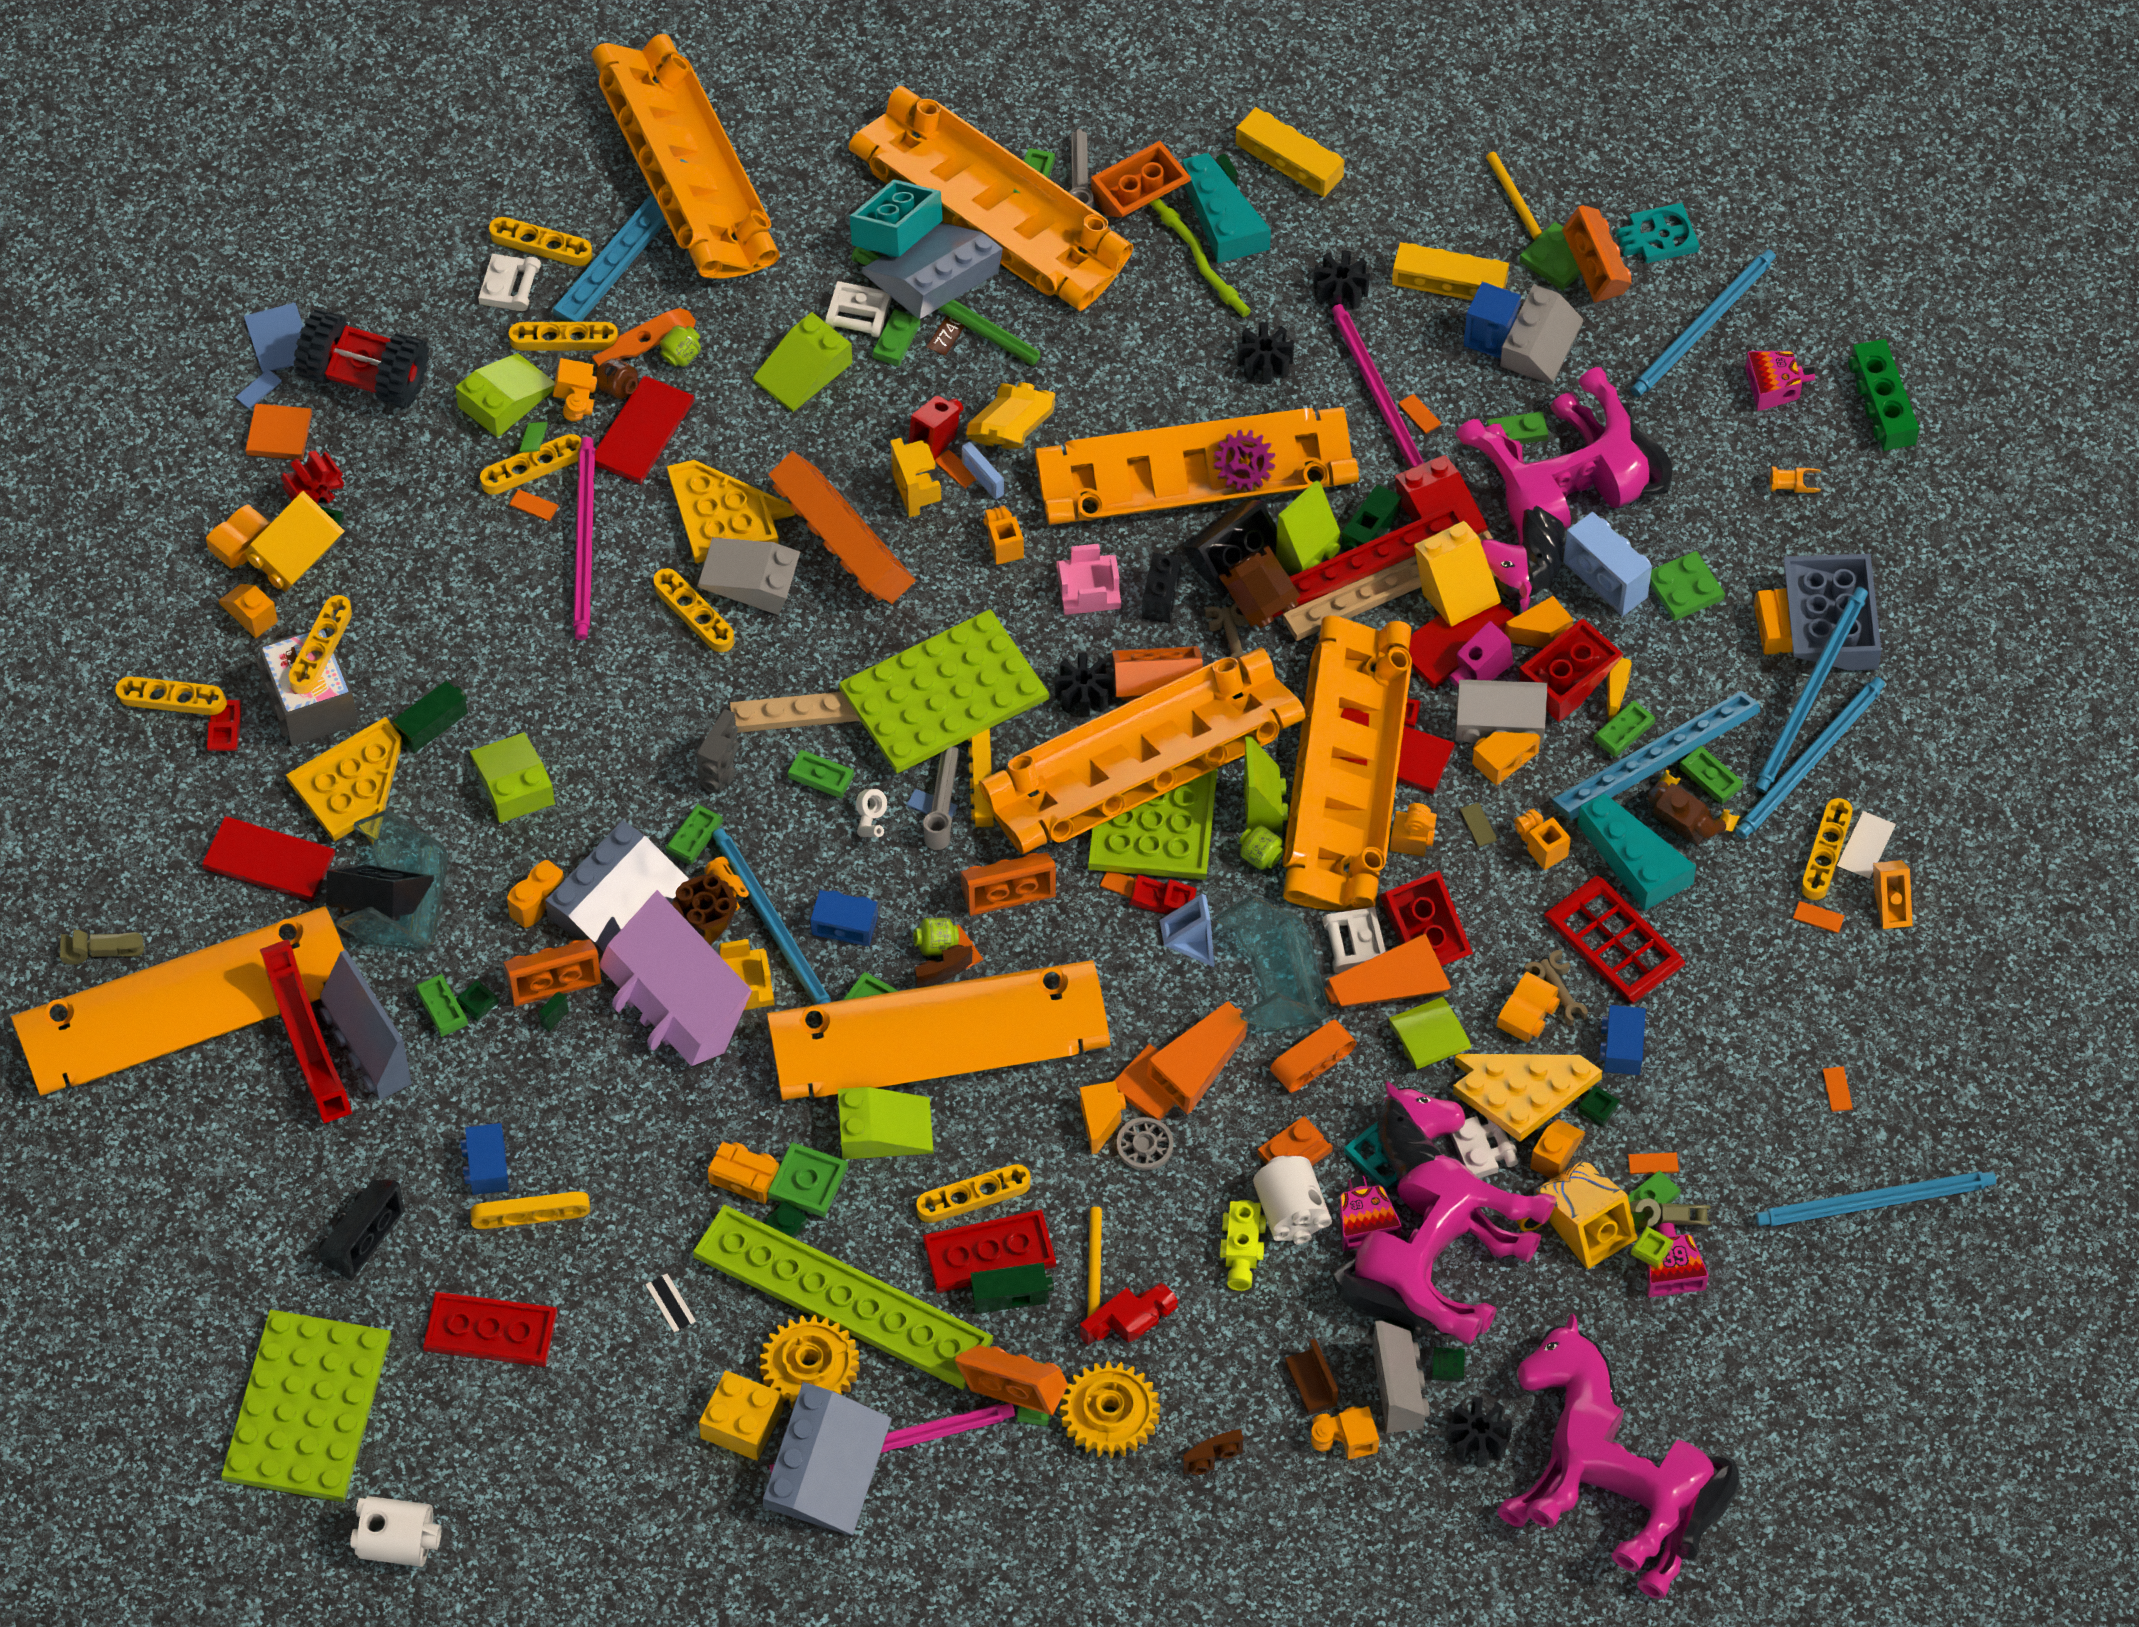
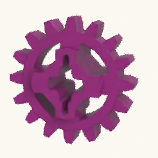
(1237, 451)

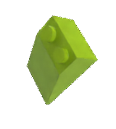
(804, 362)
(503, 392)
(1307, 531)
(513, 777)
(1263, 789)
(883, 1123)

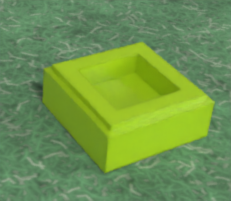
(1652, 1247)

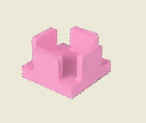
(1088, 581)

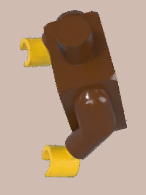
(1685, 812)

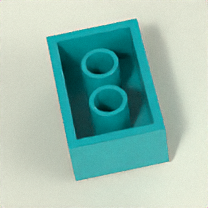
(896, 218)

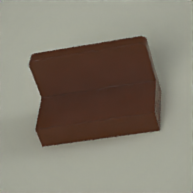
(1313, 1379)

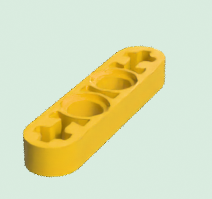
(542, 238)
(564, 331)
(530, 461)
(695, 609)
(317, 643)
(169, 700)
(1825, 848)
(975, 1197)
(530, 1210)

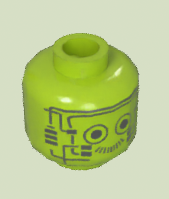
(680, 346)
(1261, 847)
(935, 936)

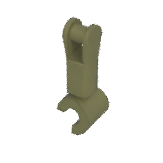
(75, 949)
(1669, 1213)

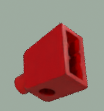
(936, 423)

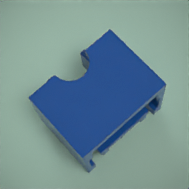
(1490, 319)

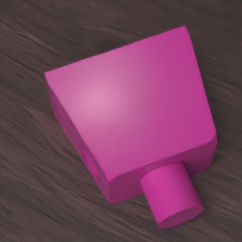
(1483, 656)

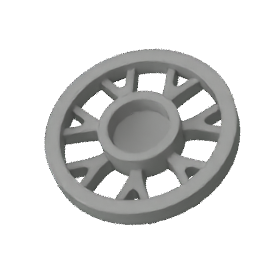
(1145, 1143)

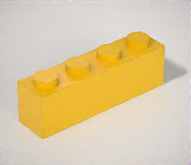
(1290, 152)
(1446, 271)

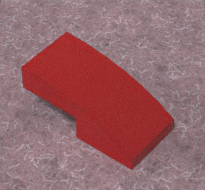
(225, 728)
(1160, 896)

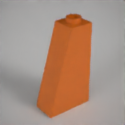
(1393, 975)
(1197, 1056)

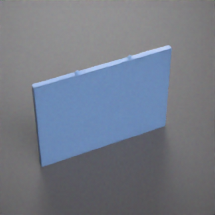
(275, 336)

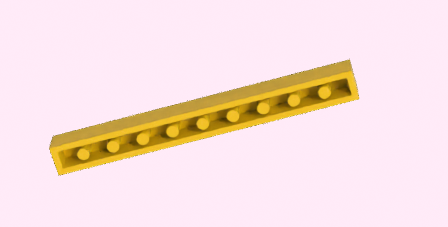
(981, 769)

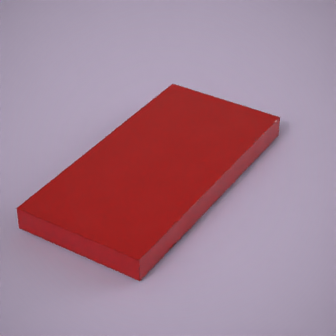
(642, 429)
(1437, 643)
(1421, 755)
(268, 859)
(987, 1246)
(490, 1329)

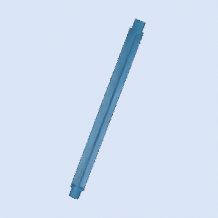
(1703, 323)
(1811, 689)
(1810, 757)
(771, 918)
(1875, 1198)

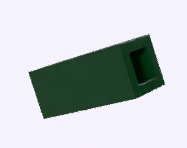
(1372, 518)
(431, 716)
(1010, 1288)

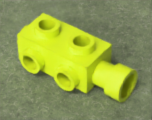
(1242, 1243)

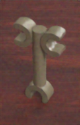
(1228, 617)
(1550, 970)

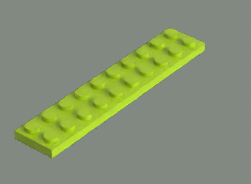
(840, 1292)

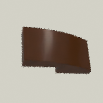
(953, 962)
(1202, 1457)

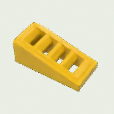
(1616, 686)

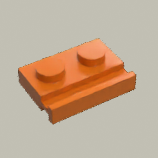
(1297, 1140)

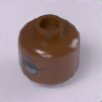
(617, 378)

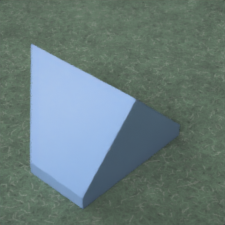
(1190, 930)

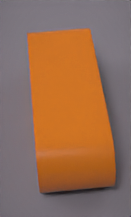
(1313, 1056)

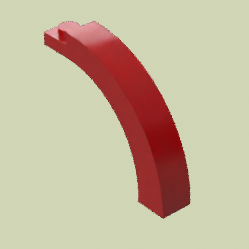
(304, 1032)

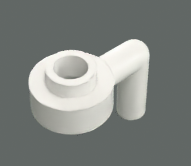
(877, 808)

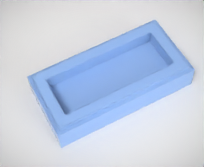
(982, 470)

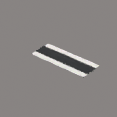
(670, 1302)

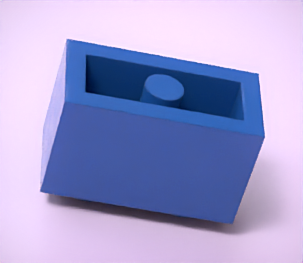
(844, 917)
(1624, 1039)
(486, 1159)

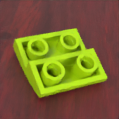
(1430, 1033)

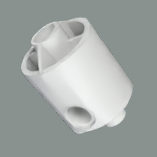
(1291, 1199)
(405, 1535)

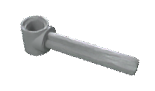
(1079, 167)
(938, 817)

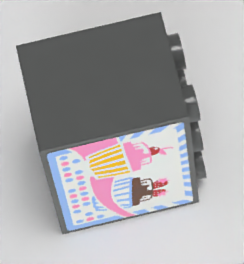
(308, 715)

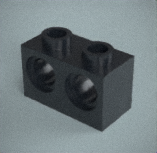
(1161, 587)

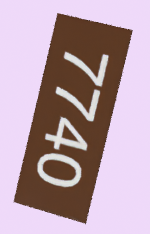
(945, 335)

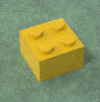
(741, 1415)

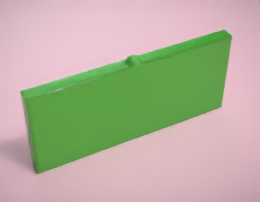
(533, 437)

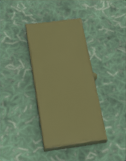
(1478, 824)

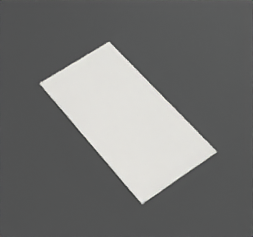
(1866, 844)

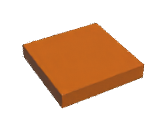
(278, 431)
(1141, 1090)

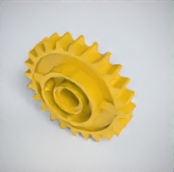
(806, 1341)
(1105, 1430)

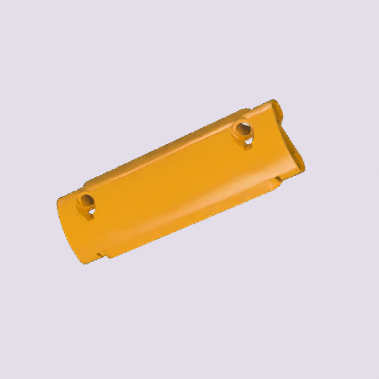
(675, 122)
(977, 183)
(1176, 464)
(1140, 750)
(1337, 806)
(170, 1004)
(939, 1030)

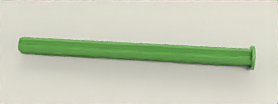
(970, 319)

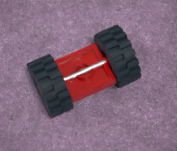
(361, 359)

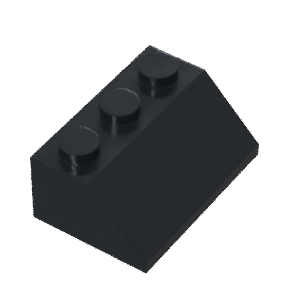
(1230, 540)
(382, 888)
(362, 1228)

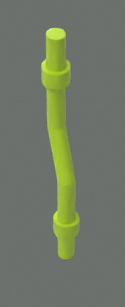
(1227, 292)

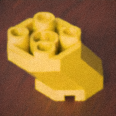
(1011, 416)

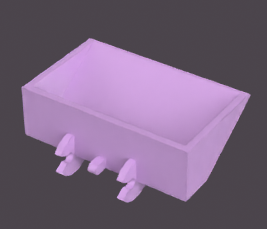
(675, 982)

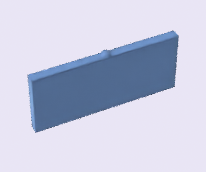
(258, 389)
(923, 802)

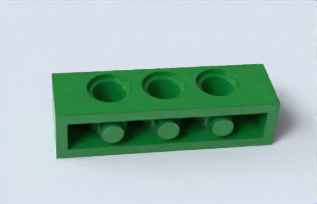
(1901, 427)

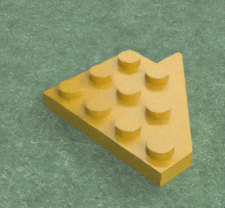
(722, 507)
(350, 778)
(1522, 1089)

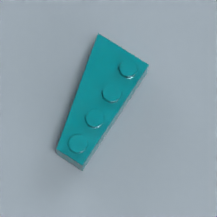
(1223, 211)
(1634, 852)

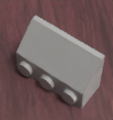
(1541, 335)
(1499, 707)
(1398, 1378)

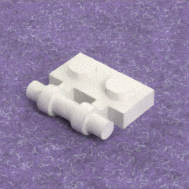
(1475, 1150)

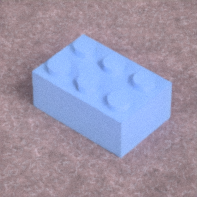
(1607, 563)

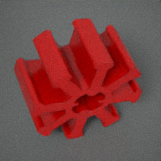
(314, 477)

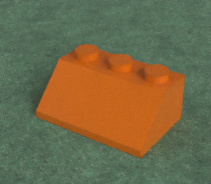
(1137, 181)
(1596, 254)
(1146, 670)
(1009, 883)
(552, 971)
(1012, 1378)

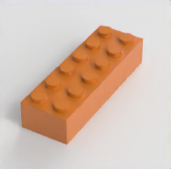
(841, 528)

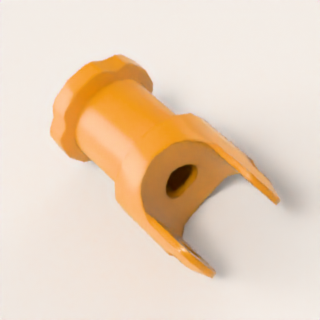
(1791, 480)
(720, 867)

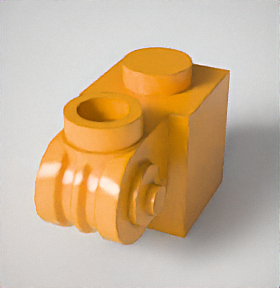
(574, 384)
(1004, 535)
(1413, 830)
(1545, 840)
(1351, 1427)

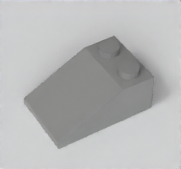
(749, 572)

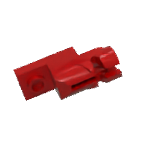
(1129, 1314)

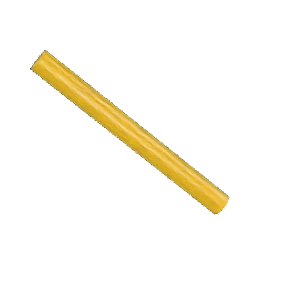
(1514, 195)
(1094, 1268)

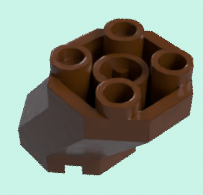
(1260, 587)
(706, 905)

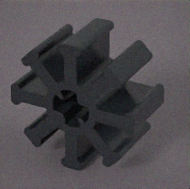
(1341, 280)
(1265, 353)
(1083, 685)
(1493, 1430)

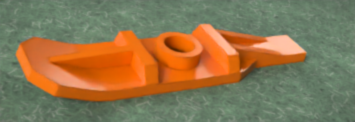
(654, 329)

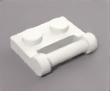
(501, 279)
(858, 301)
(1364, 936)

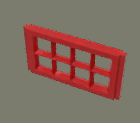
(1652, 977)

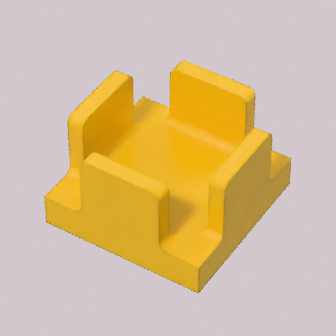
(905, 464)
(752, 968)

